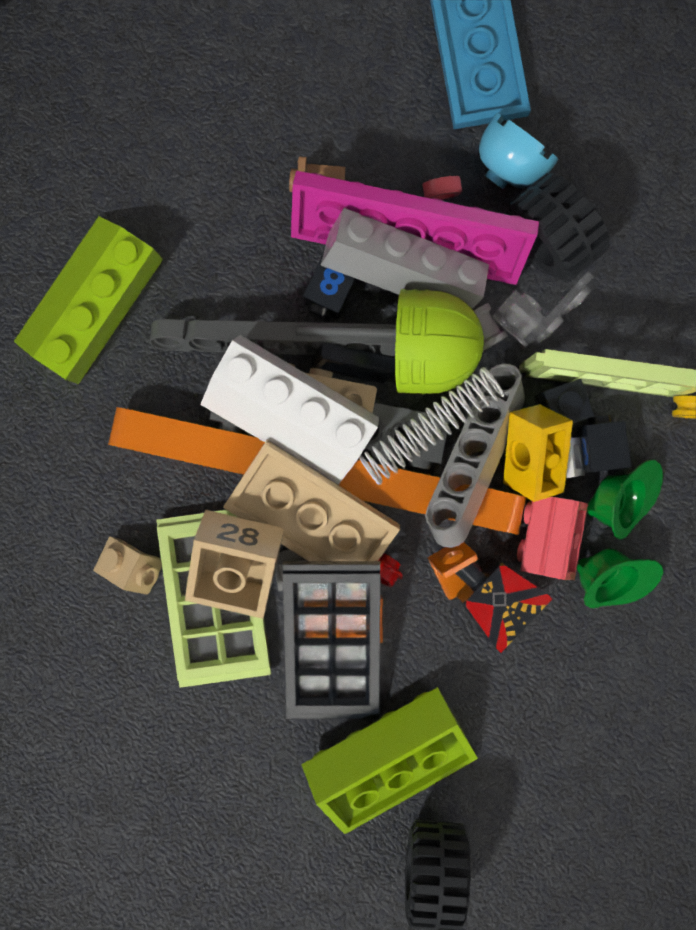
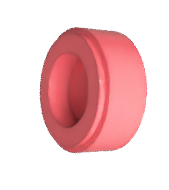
(442, 187)

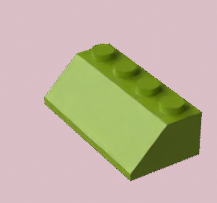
(88, 300)
(388, 761)

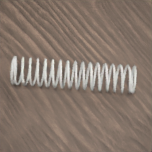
(456, 409)

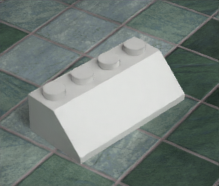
(289, 409)

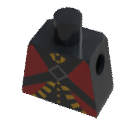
(499, 600)

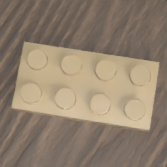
(316, 513)

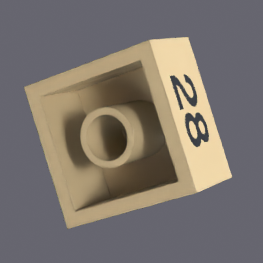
(233, 563)

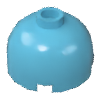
(513, 155)

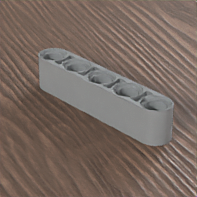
(477, 470)

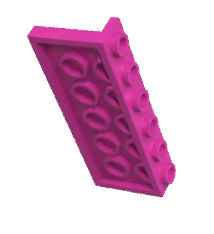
(475, 232)

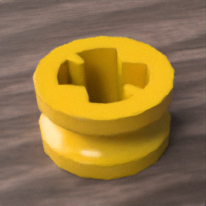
(685, 407)

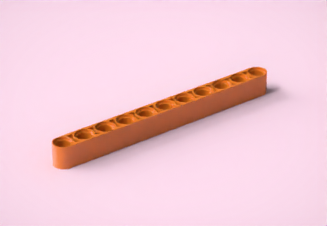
(236, 452)

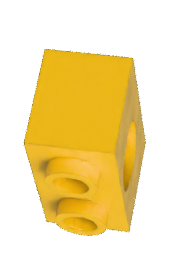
(537, 452)

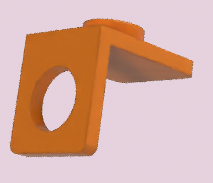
(447, 563)

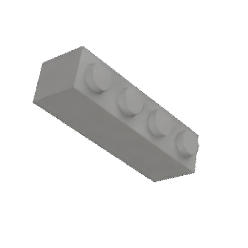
(400, 259)

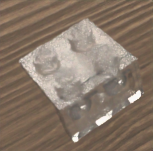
(524, 321)

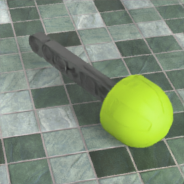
(433, 340)

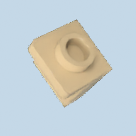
(128, 566)

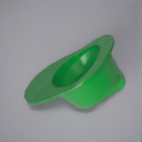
(627, 498)
(616, 579)

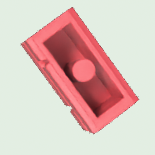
(552, 537)

